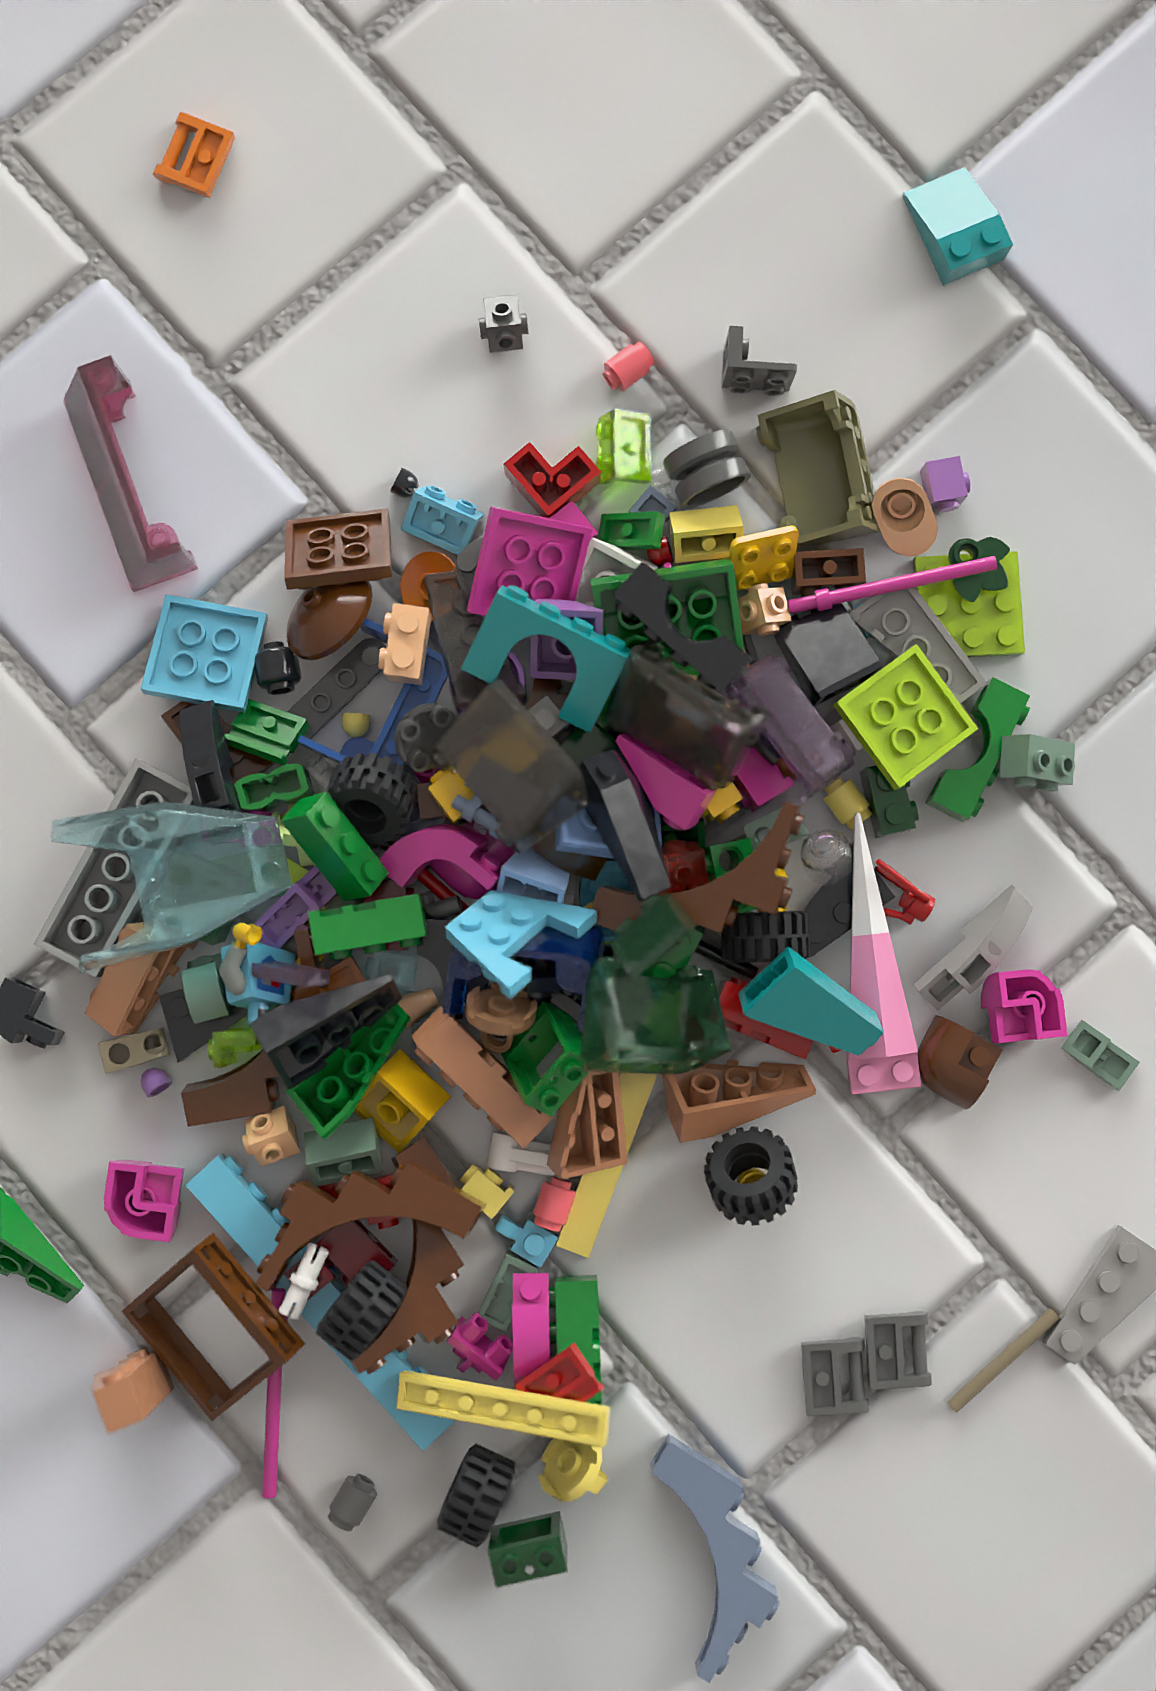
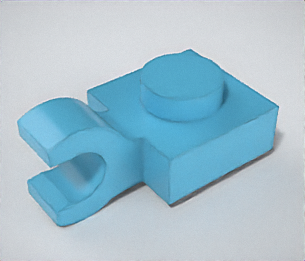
(529, 1240)

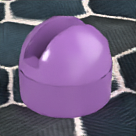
(154, 1081)

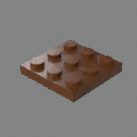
(338, 549)

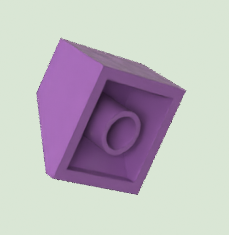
(552, 657)

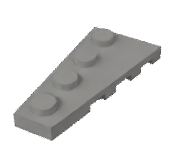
(904, 620)
(1108, 1293)

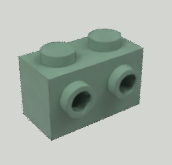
(1037, 761)
(344, 1152)

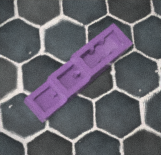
(292, 908)

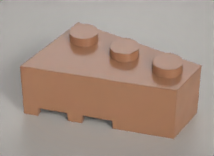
(130, 987)
(589, 1128)

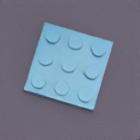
(204, 653)

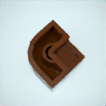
(955, 1062)

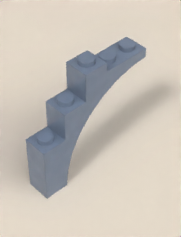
(739, 1592)

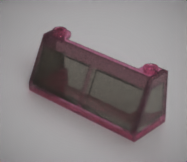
(93, 403)

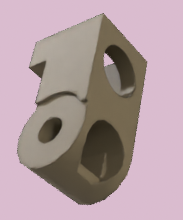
(133, 1050)

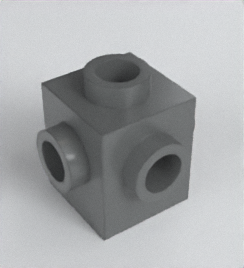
(503, 324)

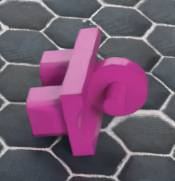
(477, 1349)

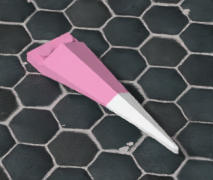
(877, 983)

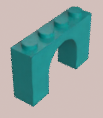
(516, 617)

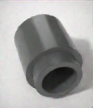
(352, 1502)

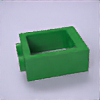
(526, 1054)

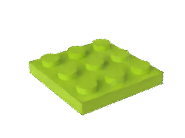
(983, 627)
(905, 717)

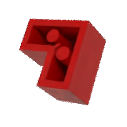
(551, 487)

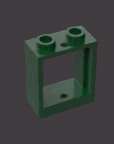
(525, 1543)

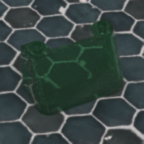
(651, 1021)

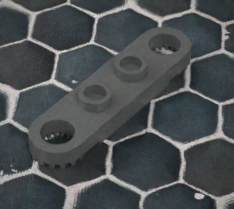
(337, 688)

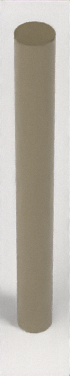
(1003, 1360)

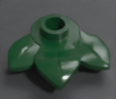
(995, 580)

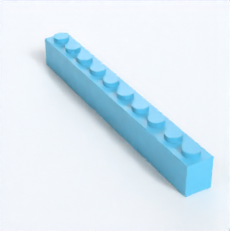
(254, 1225)

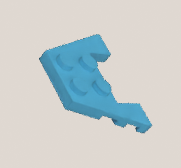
(503, 924)

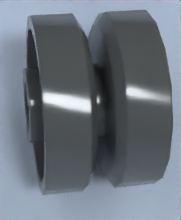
(706, 468)

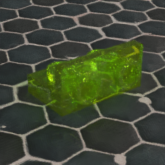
(624, 447)
(229, 1042)

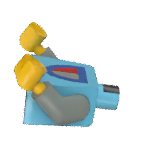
(236, 970)

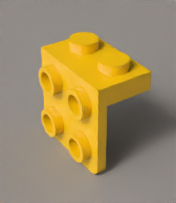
(764, 557)

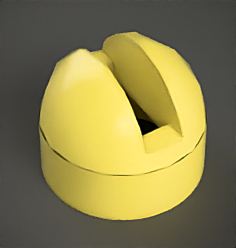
(355, 723)

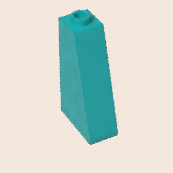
(810, 1004)

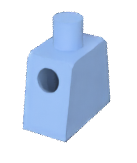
(533, 877)

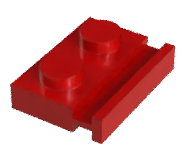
(563, 1377)

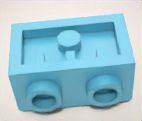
(441, 519)

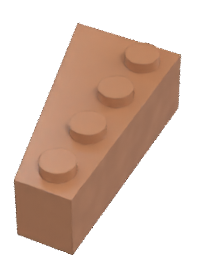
(479, 1075)
(131, 1389)

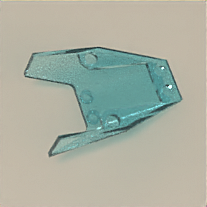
(188, 868)

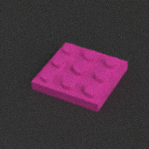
(528, 553)

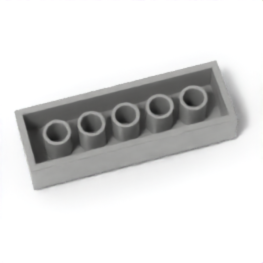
(102, 887)

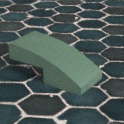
(1100, 1055)

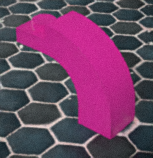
(445, 842)
(530, 1323)

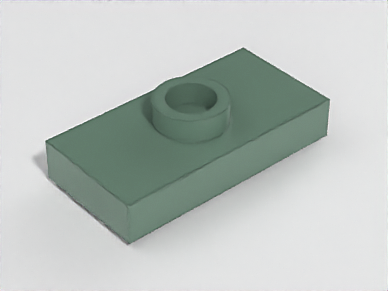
(499, 1298)

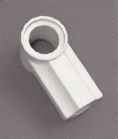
(509, 1156)

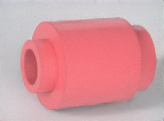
(628, 366)
(554, 1204)

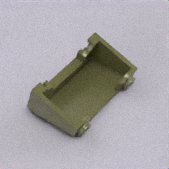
(821, 468)

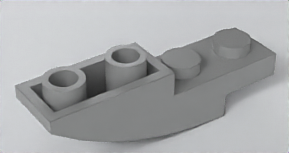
(979, 954)

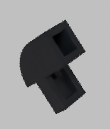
(17, 1011)

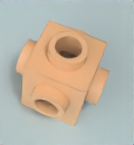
(763, 610)
(271, 1136)

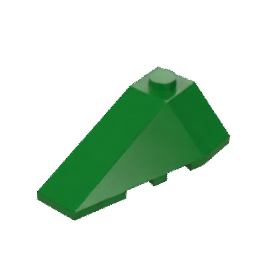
(337, 1089)
(30, 1254)

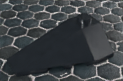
(625, 822)
(310, 1029)

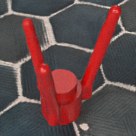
(913, 901)

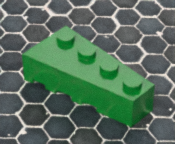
(577, 1320)

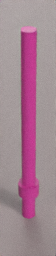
(824, 599)
(272, 1419)

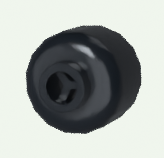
(277, 669)

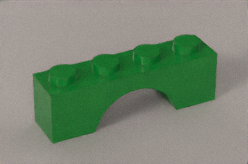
(997, 712)

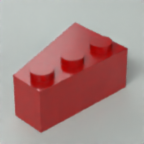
(738, 1021)

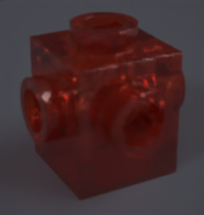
(684, 865)

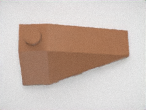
(730, 1095)

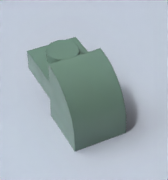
(205, 988)

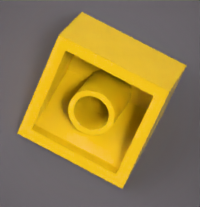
(401, 1100)

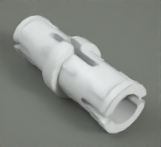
(303, 1281)

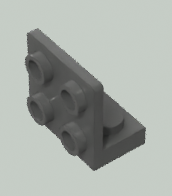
(744, 375)

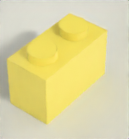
(704, 533)

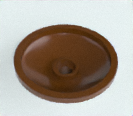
(327, 618)

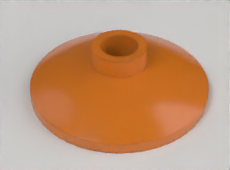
(412, 579)

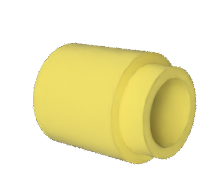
(845, 801)

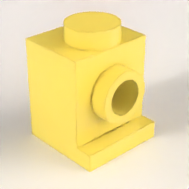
(487, 1188)

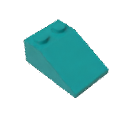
(958, 225)

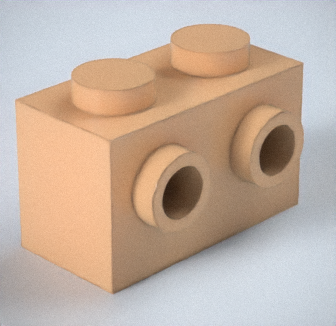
(406, 645)

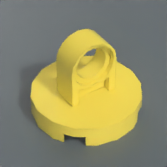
(572, 1470)

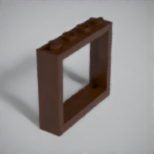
(244, 1301)

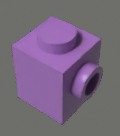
(945, 483)

